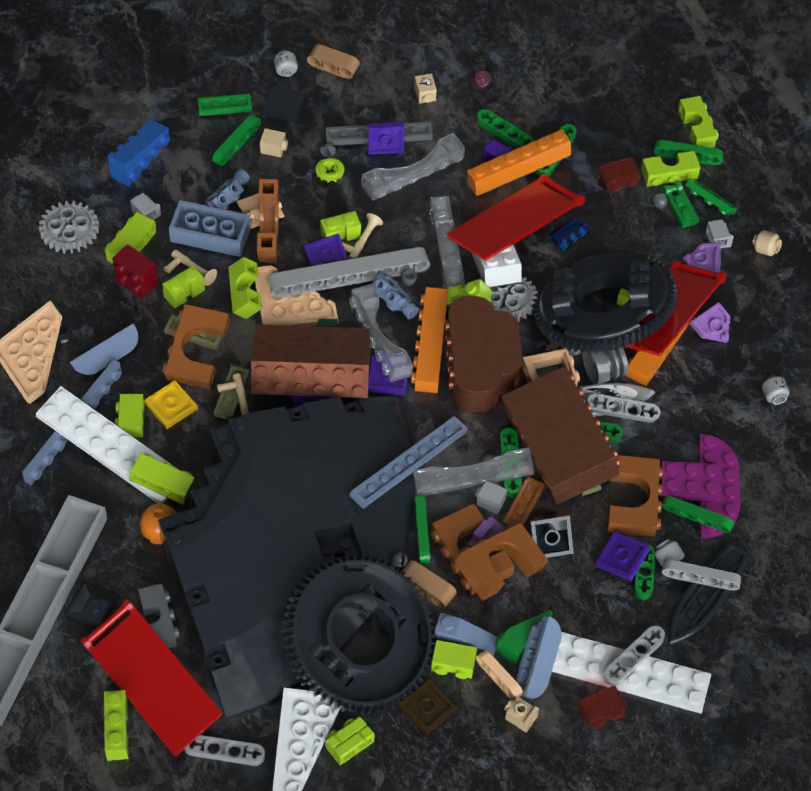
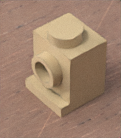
(521, 719)

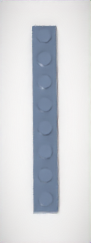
(57, 441)
(407, 462)

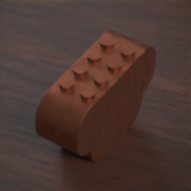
(481, 353)

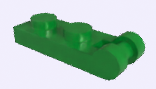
(680, 205)

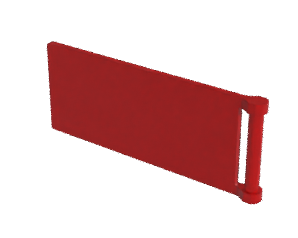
(515, 218)
(691, 295)
(153, 679)

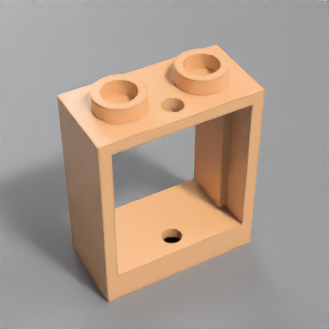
(551, 358)

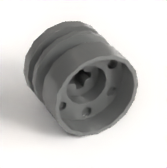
(605, 365)

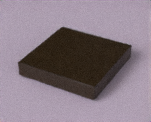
(427, 707)

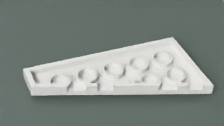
(301, 737)

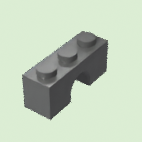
(155, 601)

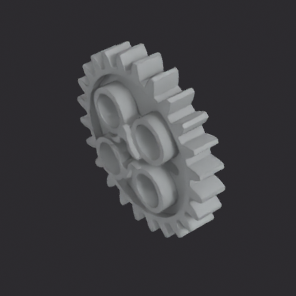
(69, 227)
(514, 298)

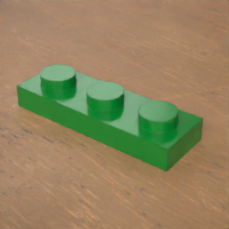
(224, 104)
(710, 197)

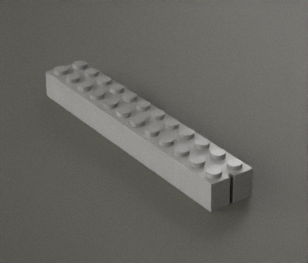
(45, 593)

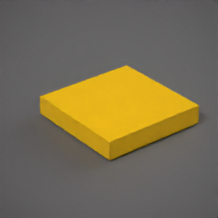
(170, 404)

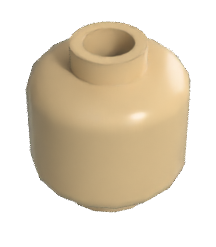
(767, 243)

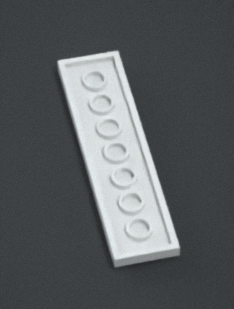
(96, 436)
(651, 679)

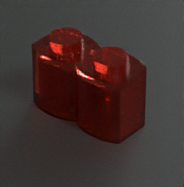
(619, 174)
(602, 707)

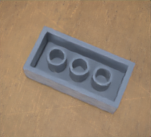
(210, 228)

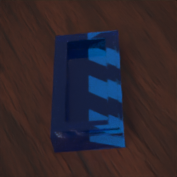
(570, 233)

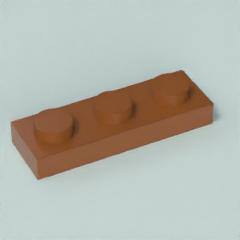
(524, 502)

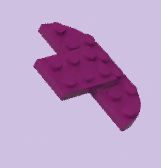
(711, 481)

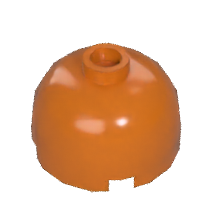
(149, 521)

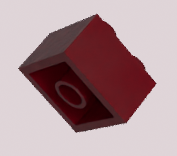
(135, 271)

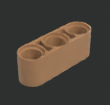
(333, 61)
(432, 586)

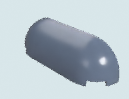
(103, 353)
(539, 657)

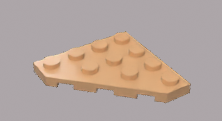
(291, 310)
(30, 349)

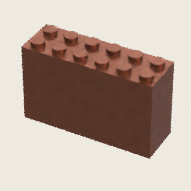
(310, 361)
(561, 435)

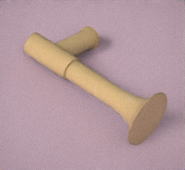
(373, 221)
(209, 276)
(238, 385)

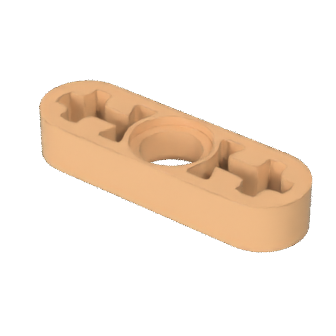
(499, 675)

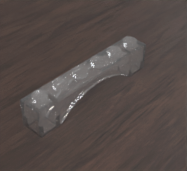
(383, 181)
(449, 252)
(394, 359)
(505, 467)

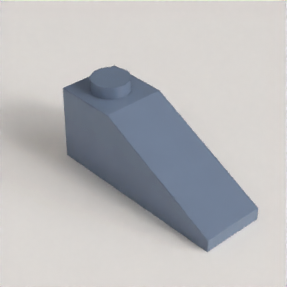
(461, 632)

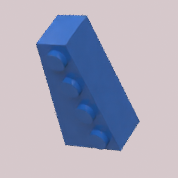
(138, 152)

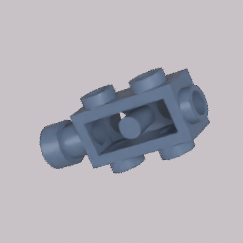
(230, 193)
(394, 294)

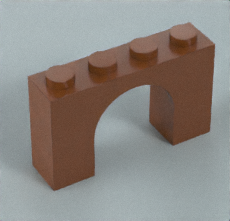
(269, 219)
(193, 322)
(641, 519)
(455, 527)
(518, 545)

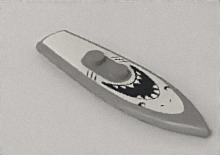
(620, 390)

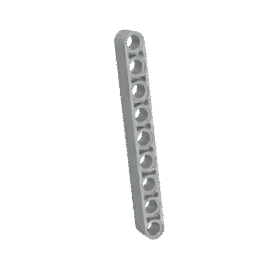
(347, 272)

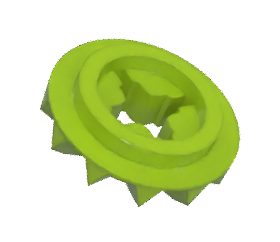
(328, 164)

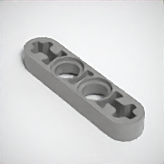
(622, 411)
(701, 575)
(635, 656)
(225, 745)

